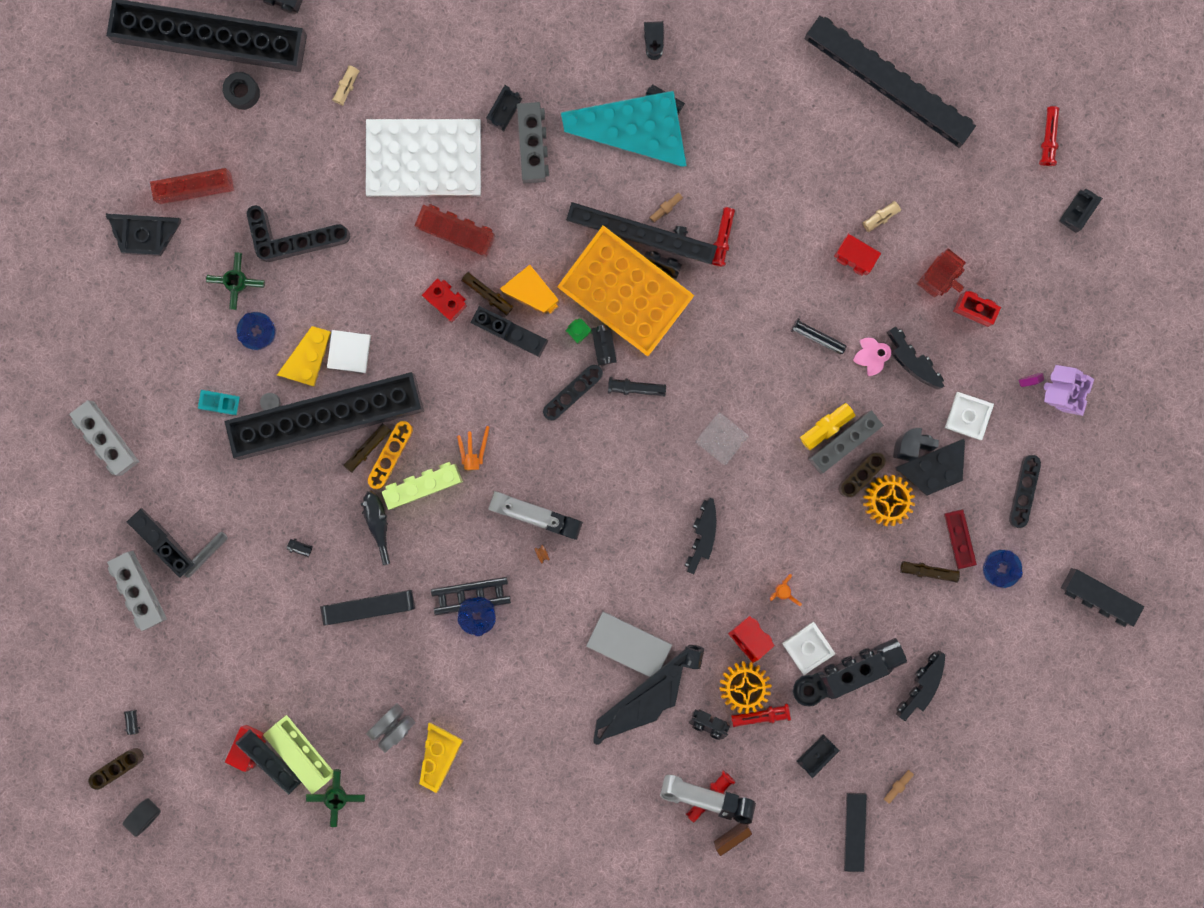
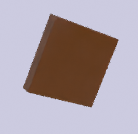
(732, 838)

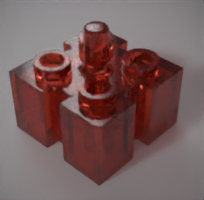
(942, 274)

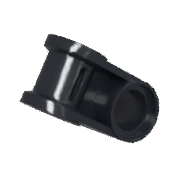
(654, 37)

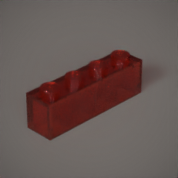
(192, 186)
(454, 230)

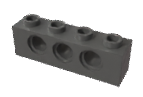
(526, 113)
(845, 442)

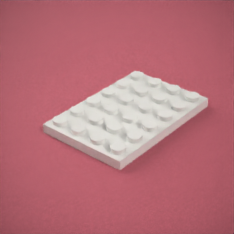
(423, 157)

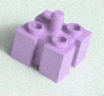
(1068, 390)

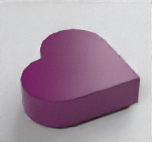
(1031, 380)

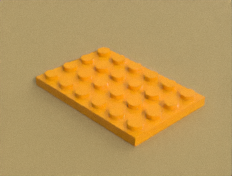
(625, 291)

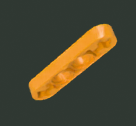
(392, 456)

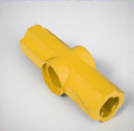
(827, 426)

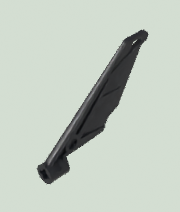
(649, 698)

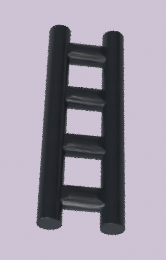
(459, 589)

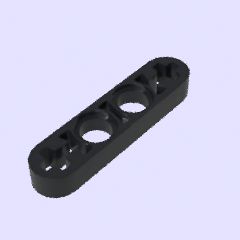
(575, 395)
(1028, 492)

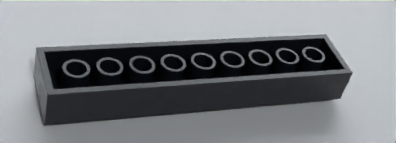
(206, 35)
(324, 416)

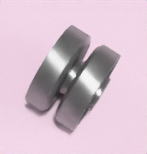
(391, 728)

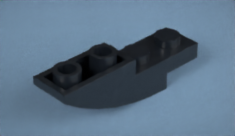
(509, 331)
(918, 367)
(706, 528)
(161, 541)
(929, 680)

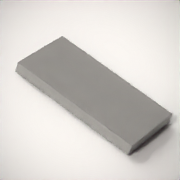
(628, 645)

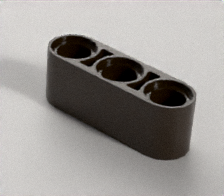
(870, 470)
(108, 773)

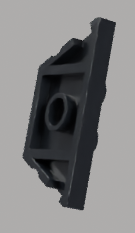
(143, 233)
(936, 469)

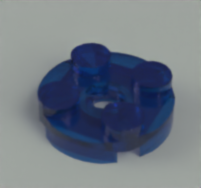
(260, 341)
(1013, 570)
(479, 626)

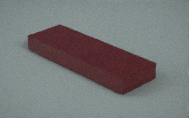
(960, 539)

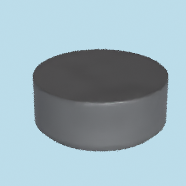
(269, 401)

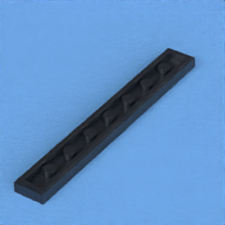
(642, 233)

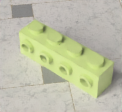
(417, 488)
(284, 739)

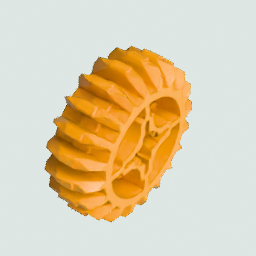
(888, 507)
(736, 687)

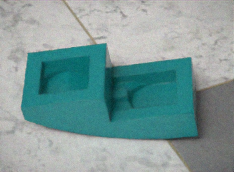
(218, 402)

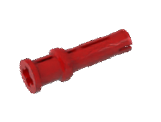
(1050, 146)
(723, 237)
(737, 719)
(720, 786)

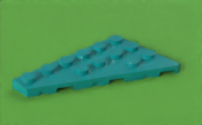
(638, 124)

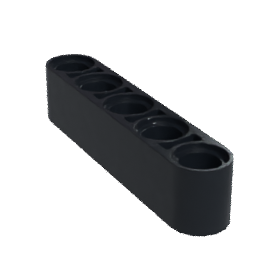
(367, 607)

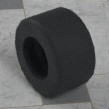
(249, 99)
(141, 817)

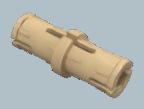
(345, 85)
(881, 216)

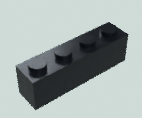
(1102, 597)

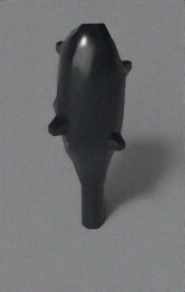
(377, 523)

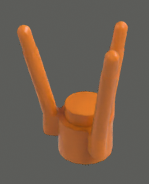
(471, 461)
(783, 591)

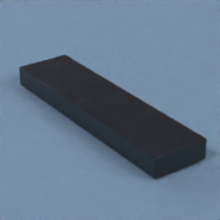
(268, 761)
(855, 832)

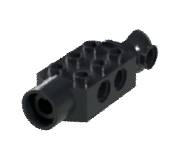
(829, 683)

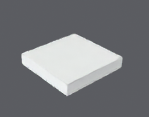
(348, 351)
(969, 416)
(808, 648)

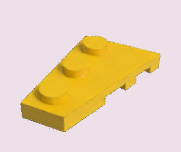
(307, 357)
(439, 756)

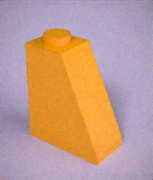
(531, 290)

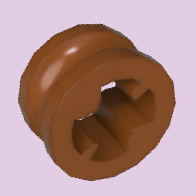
(542, 554)

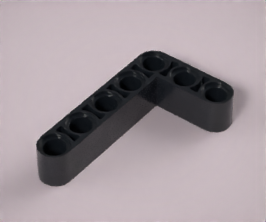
(293, 240)

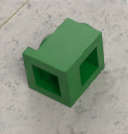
(578, 330)

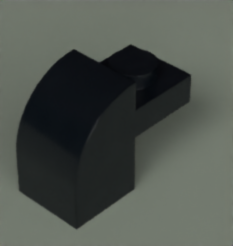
(909, 443)

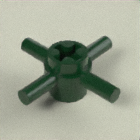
(231, 275)
(335, 805)

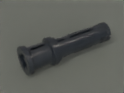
(626, 387)

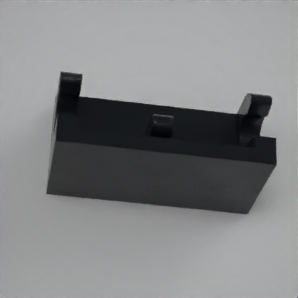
(503, 108)
(1080, 210)
(818, 756)

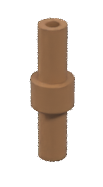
(666, 207)
(898, 786)

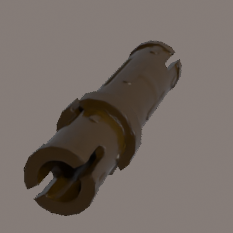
(493, 298)
(370, 444)
(923, 570)

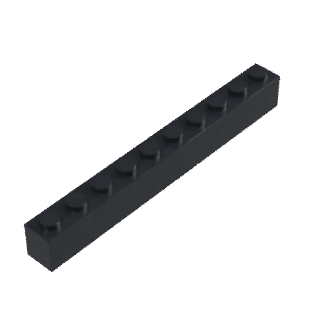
(889, 81)

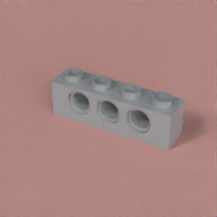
(81, 419)
(146, 594)

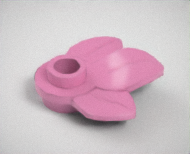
(869, 355)

